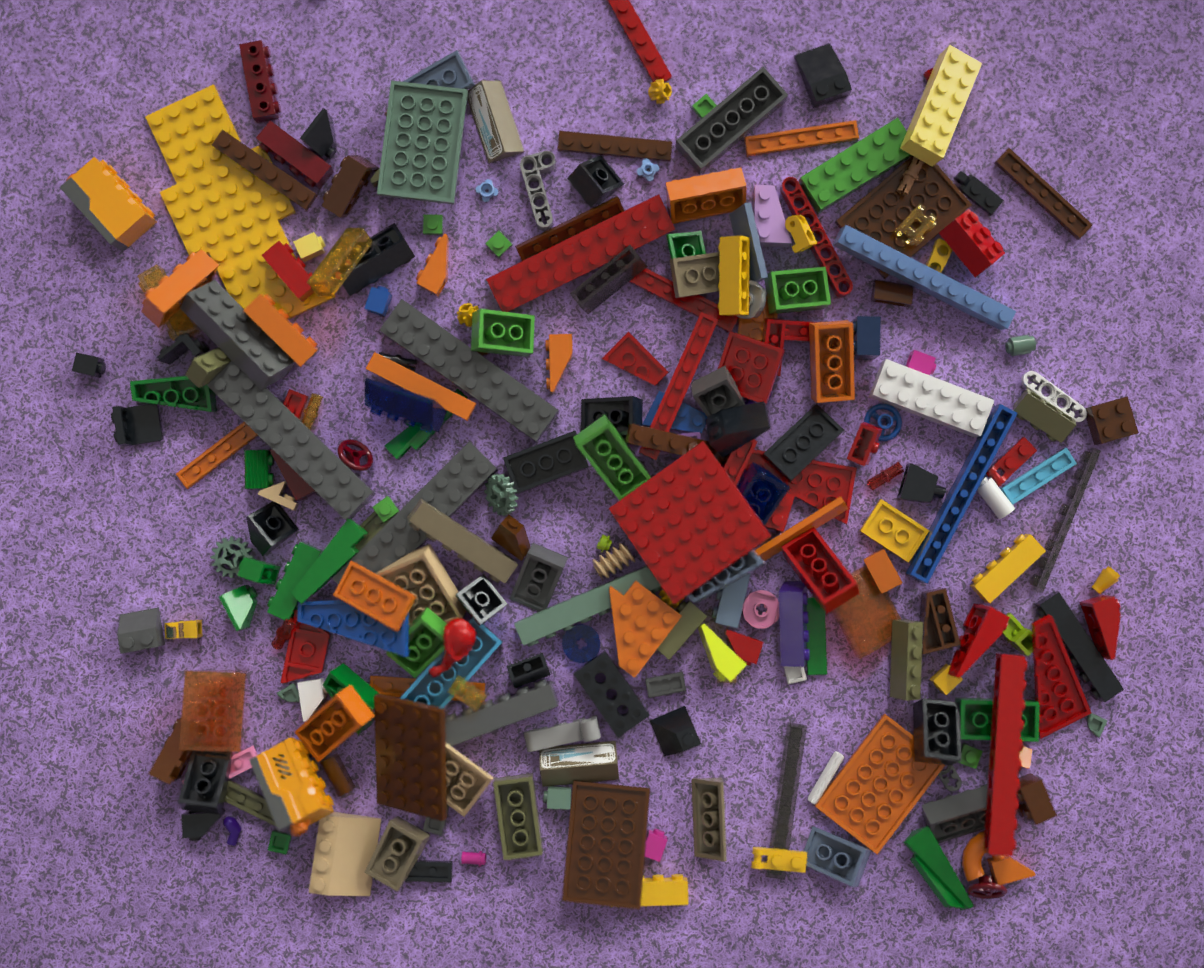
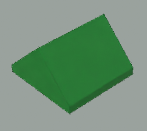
(685, 244)

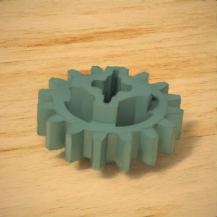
(501, 494)
(228, 549)

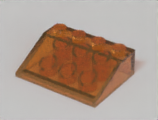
(866, 617)
(213, 710)

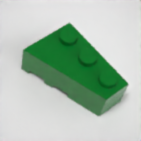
(341, 678)

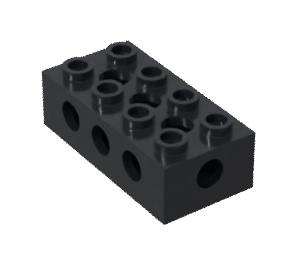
(608, 706)

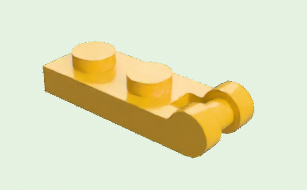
(779, 859)

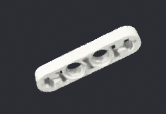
(1054, 395)

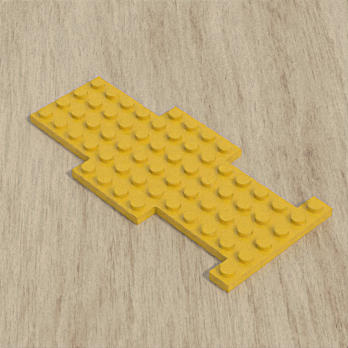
(222, 203)

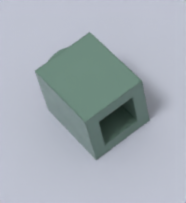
(558, 797)

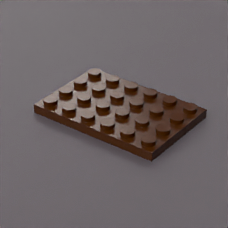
(885, 209)
(410, 756)
(606, 845)

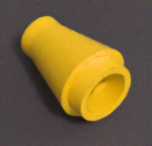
(1105, 580)

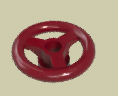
(353, 456)
(987, 888)

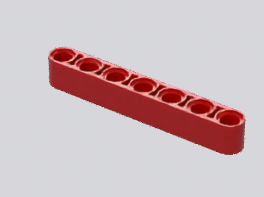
(816, 228)

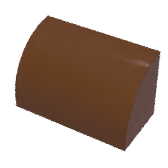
(892, 293)
(337, 775)

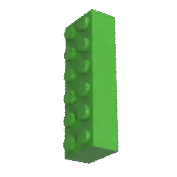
(855, 166)

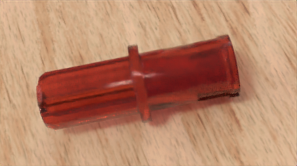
(885, 476)
(283, 633)

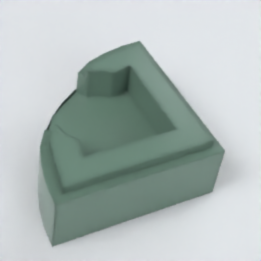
(289, 693)
(1096, 724)

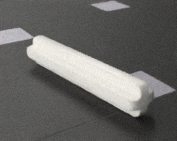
(825, 777)

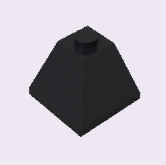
(321, 136)
(270, 527)
(675, 732)

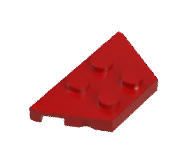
(305, 651)

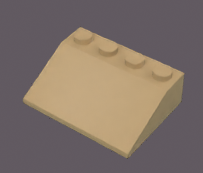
(427, 579)
(463, 781)
(343, 853)

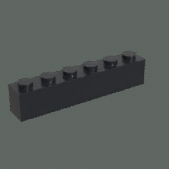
(1080, 648)

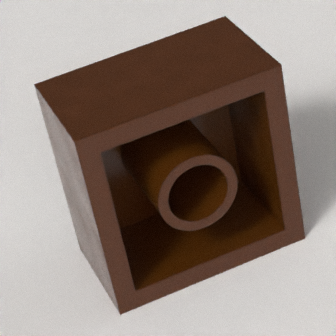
(1111, 421)
(1034, 800)

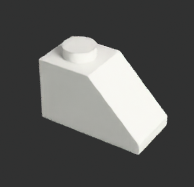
(311, 696)

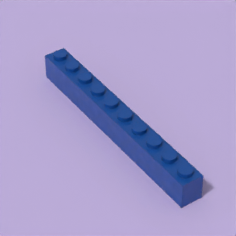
(961, 494)

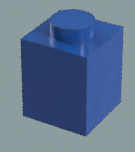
(378, 301)

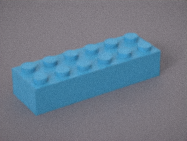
(435, 690)

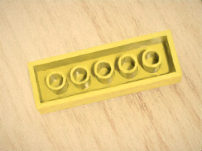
(941, 106)

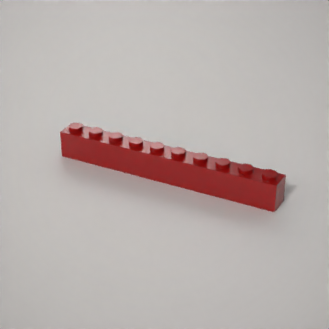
(1004, 754)

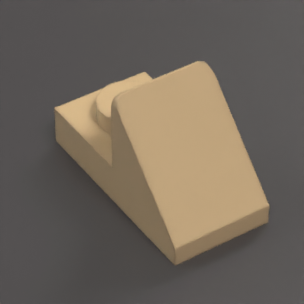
(274, 494)

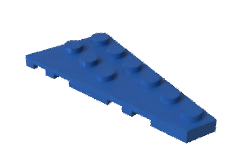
(350, 622)

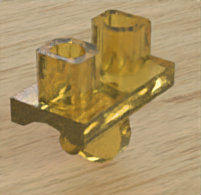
(467, 693)

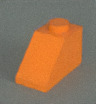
(1008, 870)

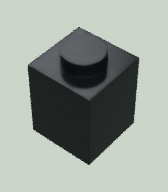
(89, 365)

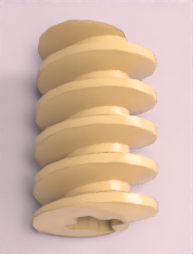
(612, 561)

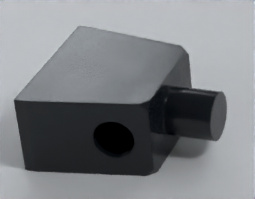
(919, 485)

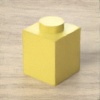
(310, 246)

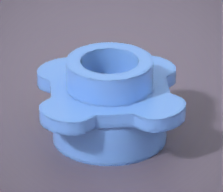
(648, 175)
(487, 195)

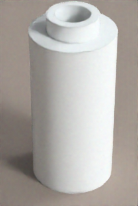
(995, 498)

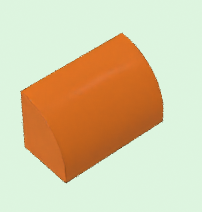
(882, 570)

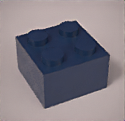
(866, 337)

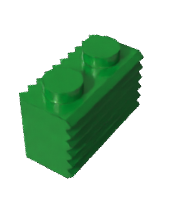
(258, 469)

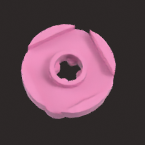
(767, 618)

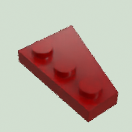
(636, 359)

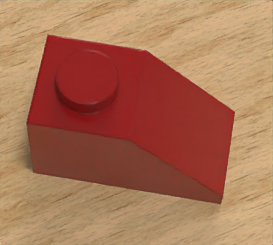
(744, 647)

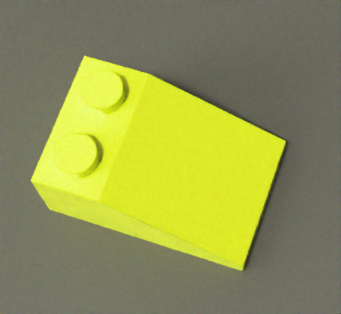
(720, 656)

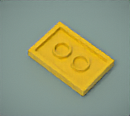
(894, 530)

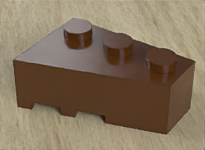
(347, 185)
(938, 621)
(171, 761)

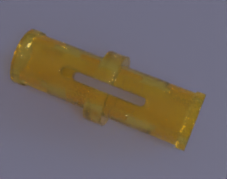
(310, 412)

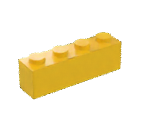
(734, 275)
(1007, 567)
(664, 891)

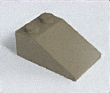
(397, 853)

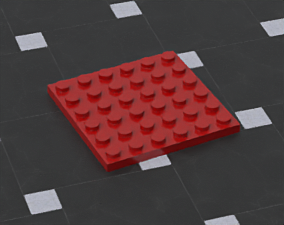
(689, 522)

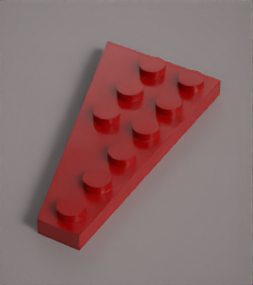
(817, 483)
(1055, 680)

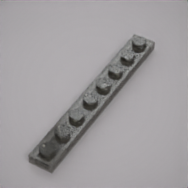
(1062, 526)
(787, 791)

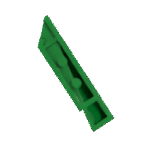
(413, 437)
(331, 560)
(936, 869)

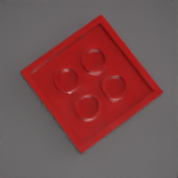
(751, 365)

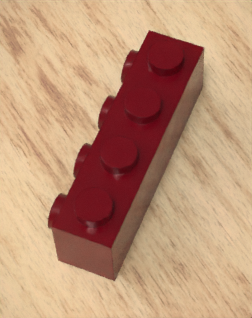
(259, 81)
(295, 155)

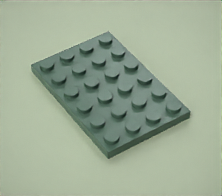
(422, 142)

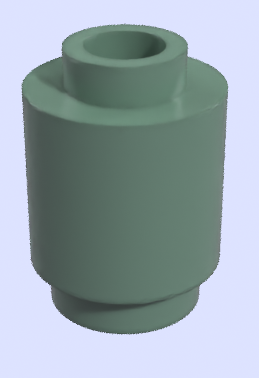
(1020, 345)

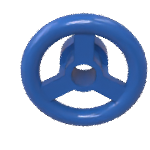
(889, 420)

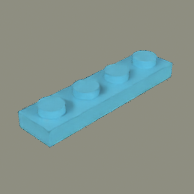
(1038, 475)

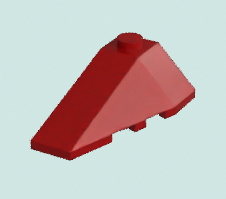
(983, 628)

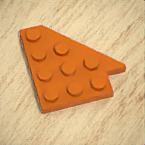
(639, 625)

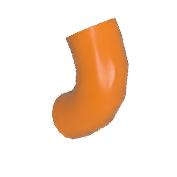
(973, 856)

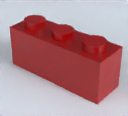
(289, 269)

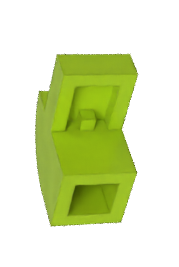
(1018, 636)

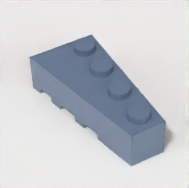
(733, 573)

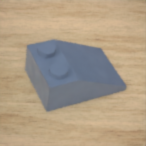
(836, 856)

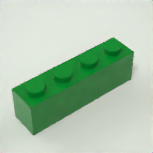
(284, 603)

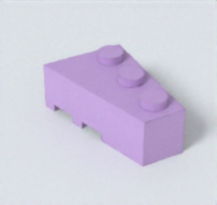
(769, 217)

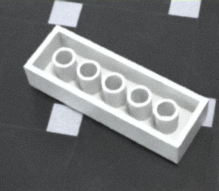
(931, 398)

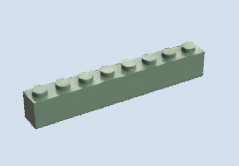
(580, 607)

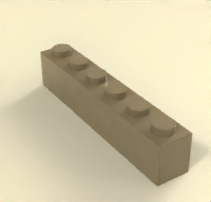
(461, 540)

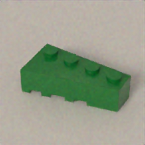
(174, 392)

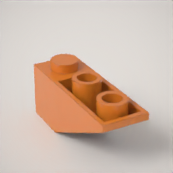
(436, 271)
(560, 354)

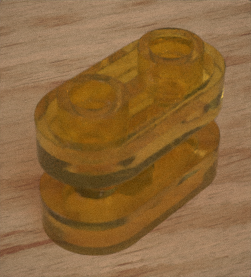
(916, 236)

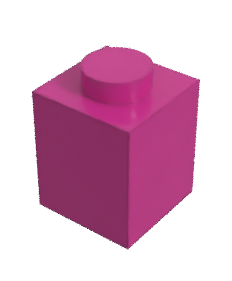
(921, 362)
(655, 844)

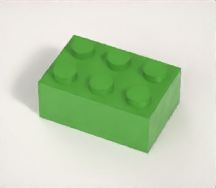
(797, 290)
(502, 333)
(424, 643)

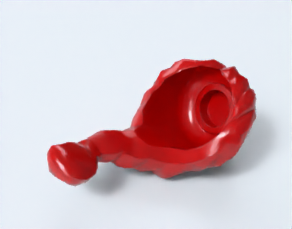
(458, 641)

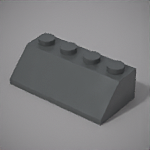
(956, 814)

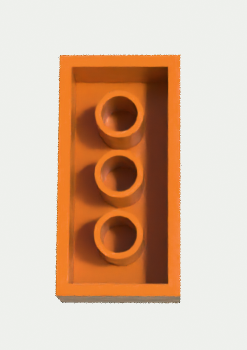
(705, 195)
(169, 295)
(280, 329)
(831, 361)
(334, 723)

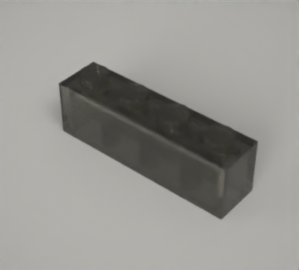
(608, 279)

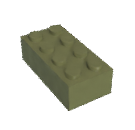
(518, 816)

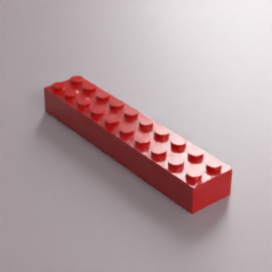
(580, 254)

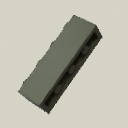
(906, 659)

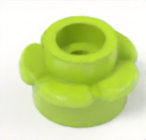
(604, 543)

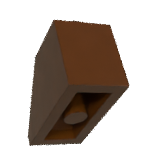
(512, 537)

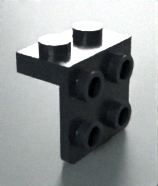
(182, 345)
(136, 424)

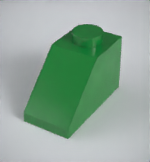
(258, 571)

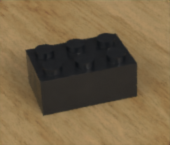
(936, 732)

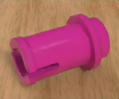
(473, 858)

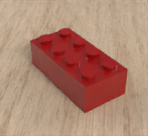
(820, 570)

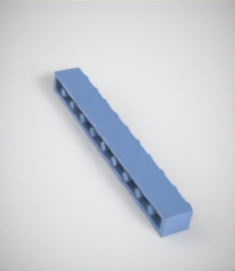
(924, 278)

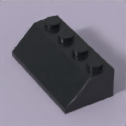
(382, 258)

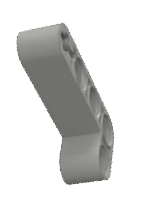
(539, 192)
(562, 734)

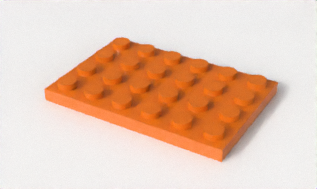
(878, 785)

